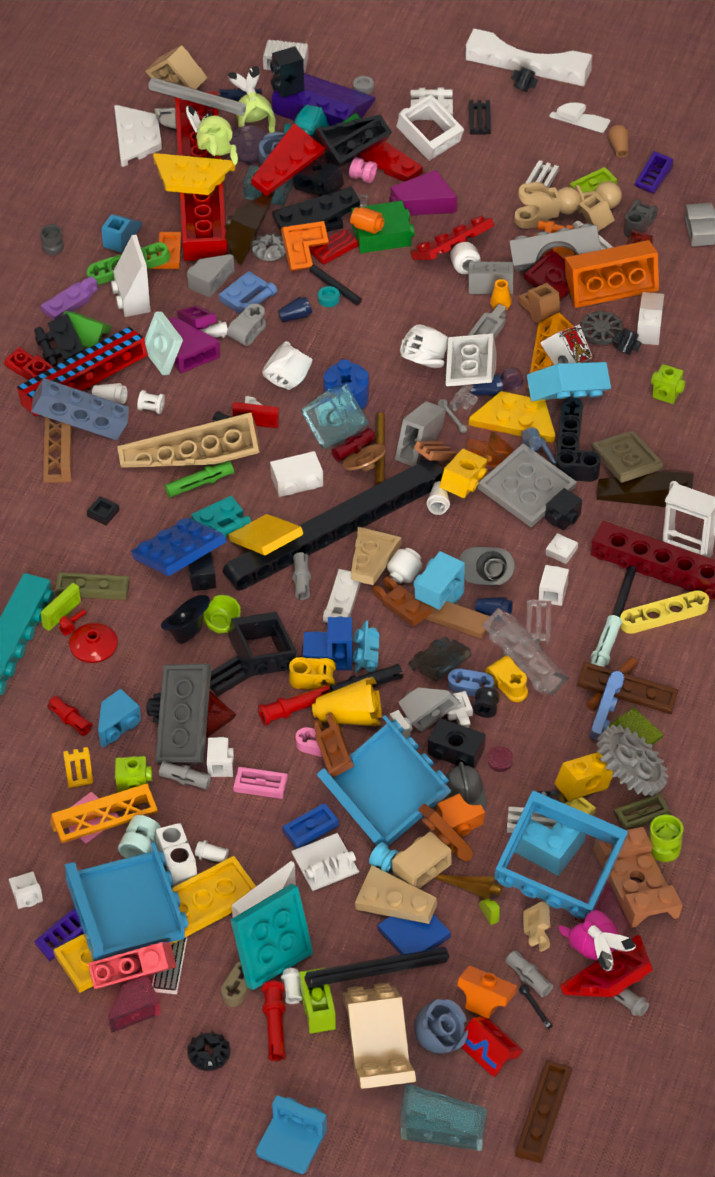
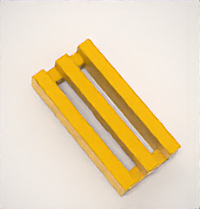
(76, 756)

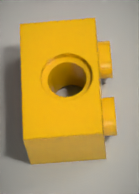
(464, 473)
(583, 776)

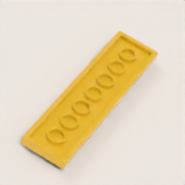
(202, 898)

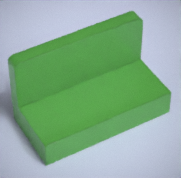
(88, 329)

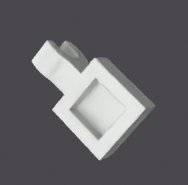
(462, 711)

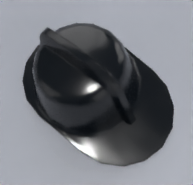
(187, 619)

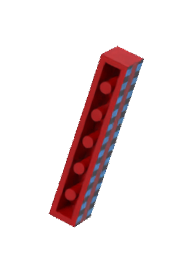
(90, 365)

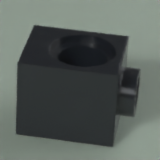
(202, 573)

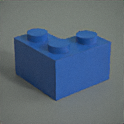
(333, 644)

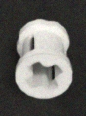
(143, 402)

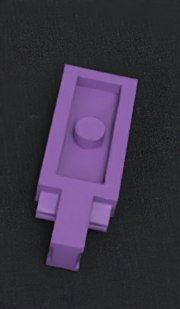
(70, 299)

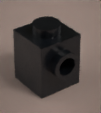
(563, 509)

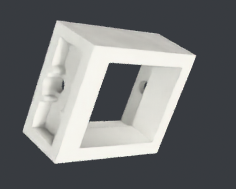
(430, 149)

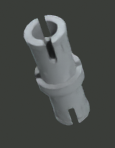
(301, 576)
(185, 775)
(529, 973)

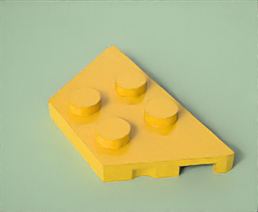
(191, 173)
(514, 414)

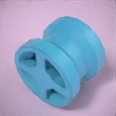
(383, 857)

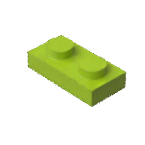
(590, 182)

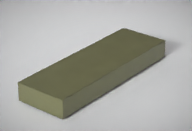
(94, 585)

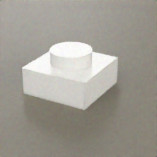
(561, 548)
(404, 722)

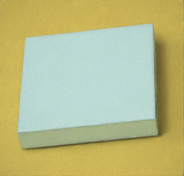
(162, 343)

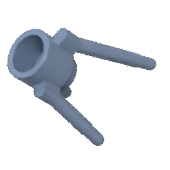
(532, 439)

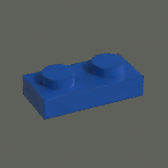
(310, 826)

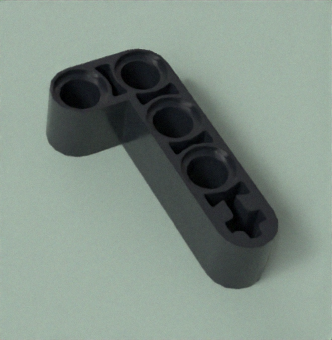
(576, 463)

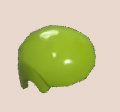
(219, 613)

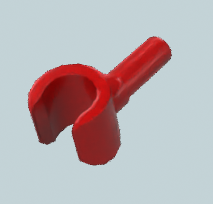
(66, 624)

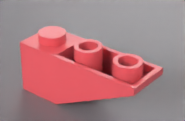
(132, 965)

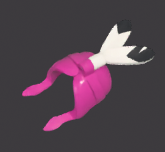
(597, 938)

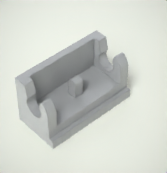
(484, 275)

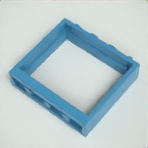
(577, 820)

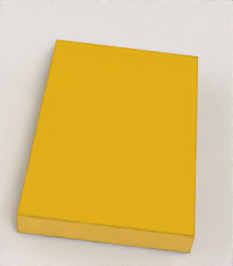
(266, 534)

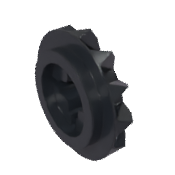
(201, 1058)

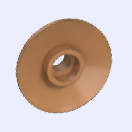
(365, 458)

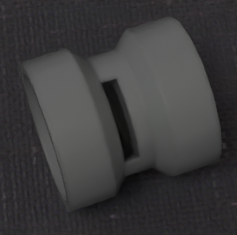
(51, 239)

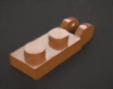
(402, 602)
(333, 746)
(446, 833)

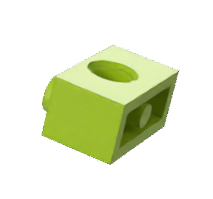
(317, 1006)

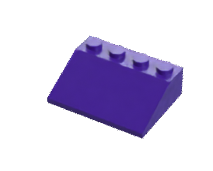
(336, 100)

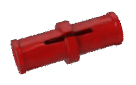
(70, 715)

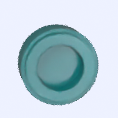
(328, 296)

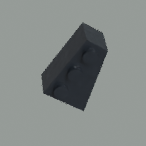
(351, 139)

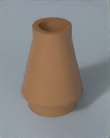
(619, 139)

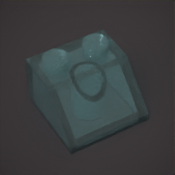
(334, 416)

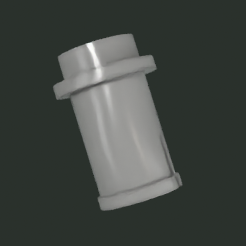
(633, 1002)

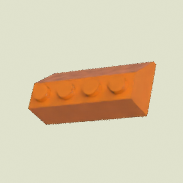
(612, 273)

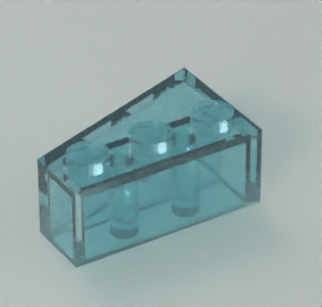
(441, 1119)

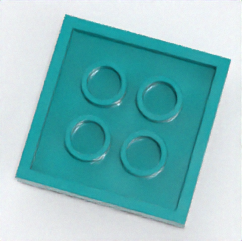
(272, 936)

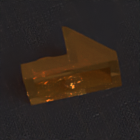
(494, 450)

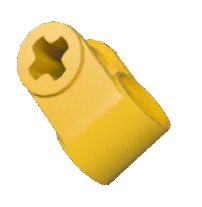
(310, 672)
(509, 679)

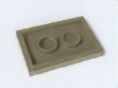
(627, 456)

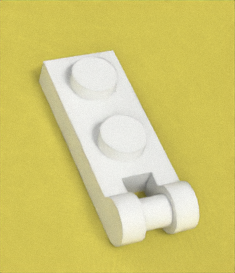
(342, 596)

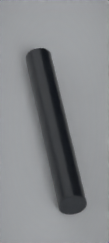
(334, 283)
(624, 591)

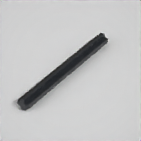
(376, 967)

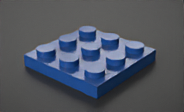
(178, 546)

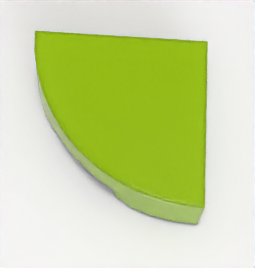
(490, 910)

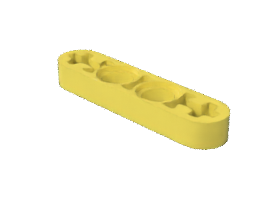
(666, 615)

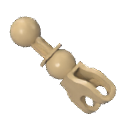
(547, 202)

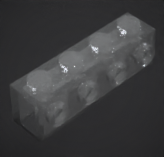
(525, 652)

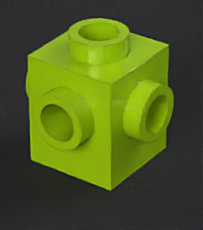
(667, 383)
(132, 772)

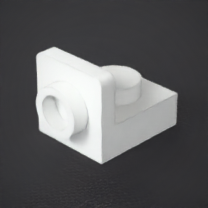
(26, 890)

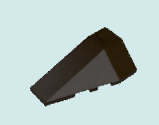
(245, 225)

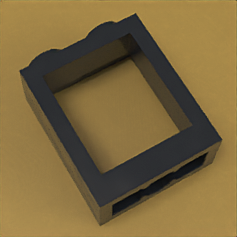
(267, 625)

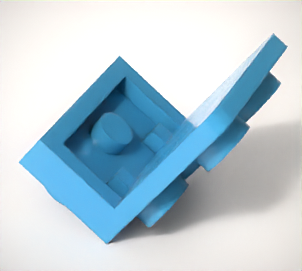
(292, 1135)

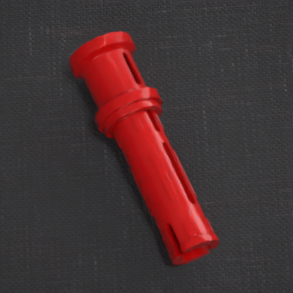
(284, 707)
(274, 1010)

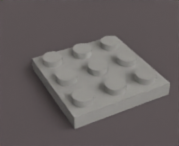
(525, 484)

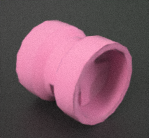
(363, 170)

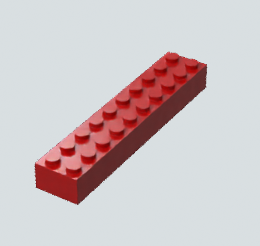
(200, 214)

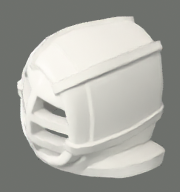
(424, 346)
(287, 366)

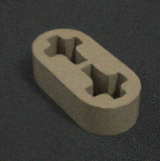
(234, 980)

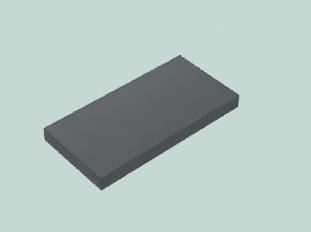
(183, 713)

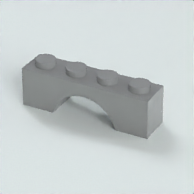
(529, 250)

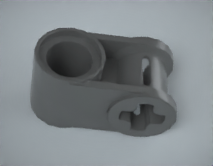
(639, 217)

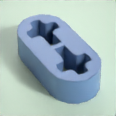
(470, 681)

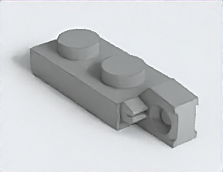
(491, 322)

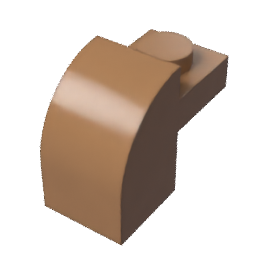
(541, 302)

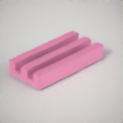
(260, 785)

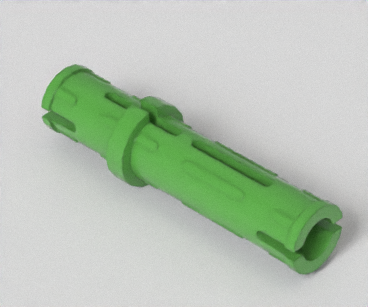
(208, 475)

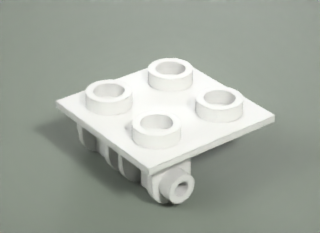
(325, 861)

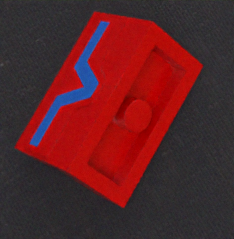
(489, 1045)

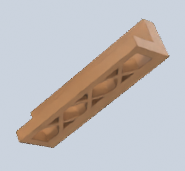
(64, 445)

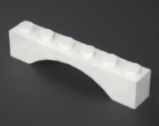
(566, 67)

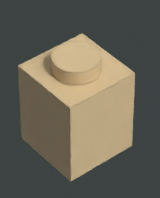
(596, 211)

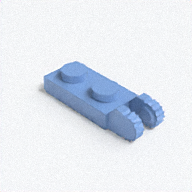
(606, 704)

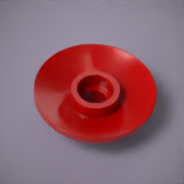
(96, 649)

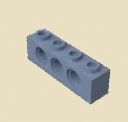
(80, 409)

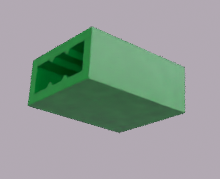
(395, 232)

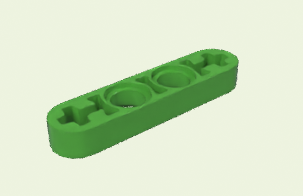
(109, 263)

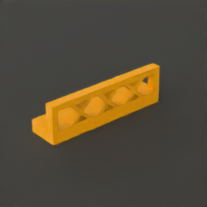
(557, 324)
(101, 808)

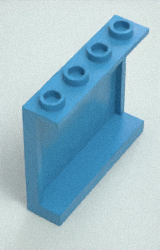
(387, 784)
(126, 904)

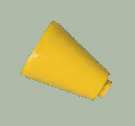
(351, 704)

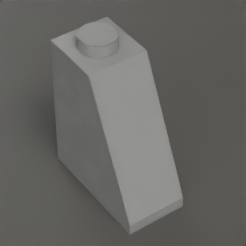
(419, 425)

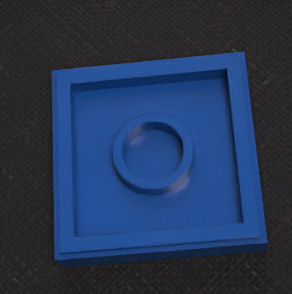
(413, 936)

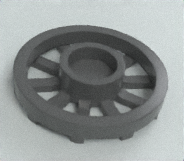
(601, 327)

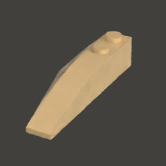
(197, 445)

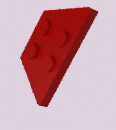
(626, 969)

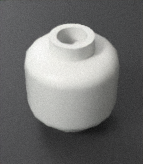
(463, 254)
(404, 565)

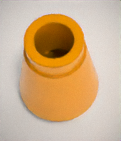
(501, 294)

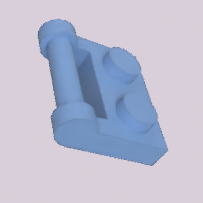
(244, 289)

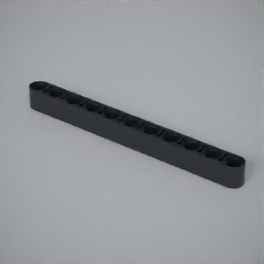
(337, 523)

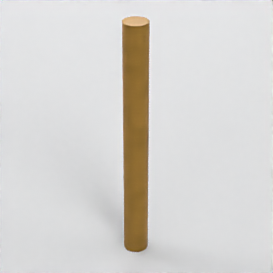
(380, 439)

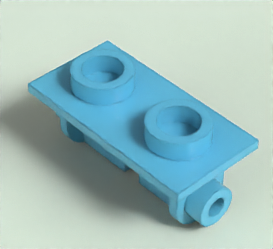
(366, 639)

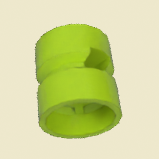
(666, 837)

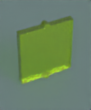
(637, 722)

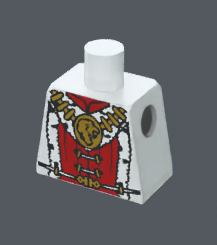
(567, 346)

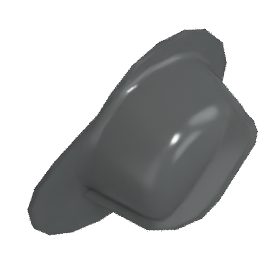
(487, 565)
(468, 783)

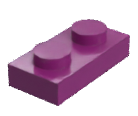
(197, 316)

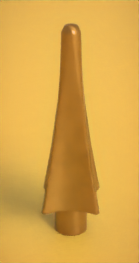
(481, 886)

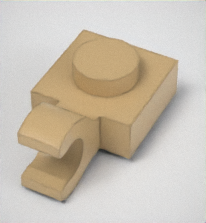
(535, 923)

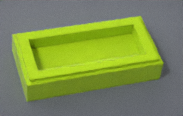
(60, 606)

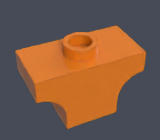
(460, 815)
(485, 991)

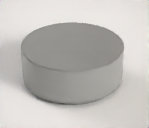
(363, 84)

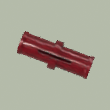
(353, 444)

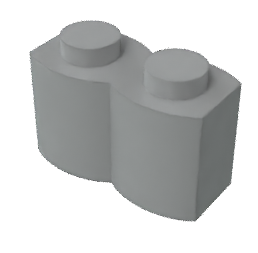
(700, 223)

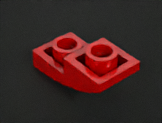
(25, 364)

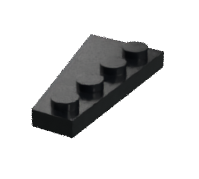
(317, 209)

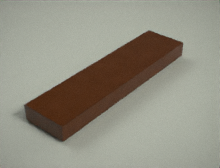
(633, 689)
(543, 1112)

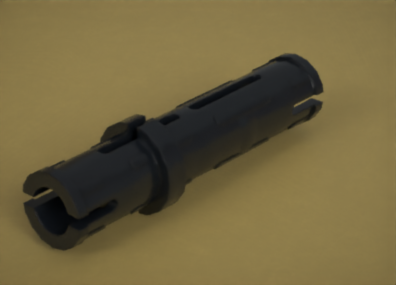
(381, 676)

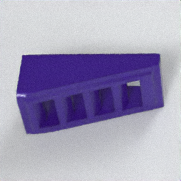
(655, 159)
(59, 928)

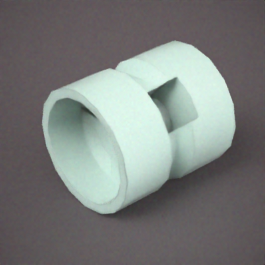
(138, 836)

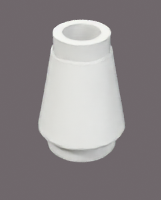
(113, 392)
(438, 500)

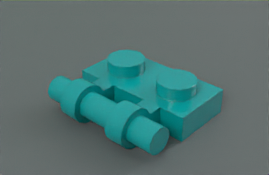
(222, 513)

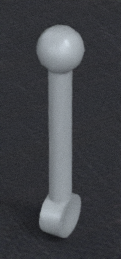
(443, 403)

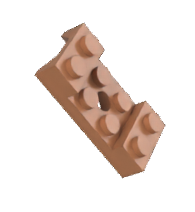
(636, 860)

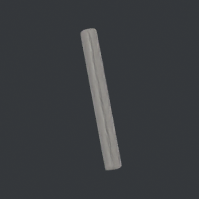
(197, 96)

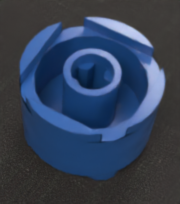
(351, 374)

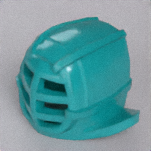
(309, 119)

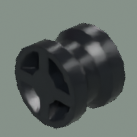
(486, 702)

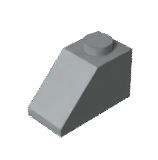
(210, 274)
(427, 705)

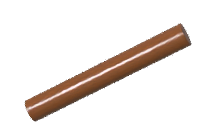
(625, 668)

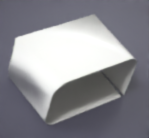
(170, 839)

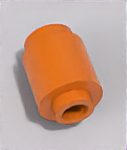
(367, 220)

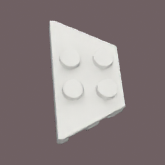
(137, 133)

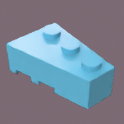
(569, 380)

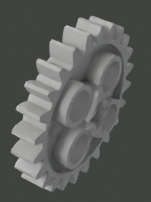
(632, 760)

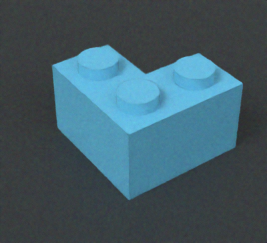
(440, 581)
(550, 847)

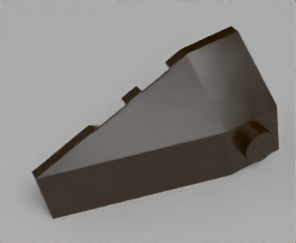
(643, 490)

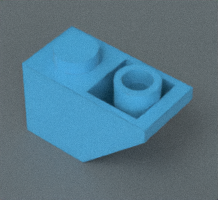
(118, 231)
(117, 716)

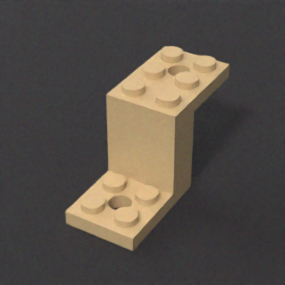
(378, 1036)

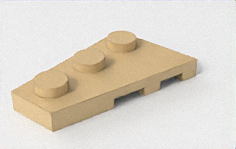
(372, 554)
(394, 898)

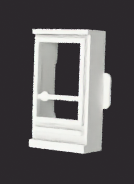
(695, 504)

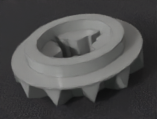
(275, 251)

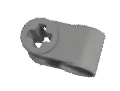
(248, 325)

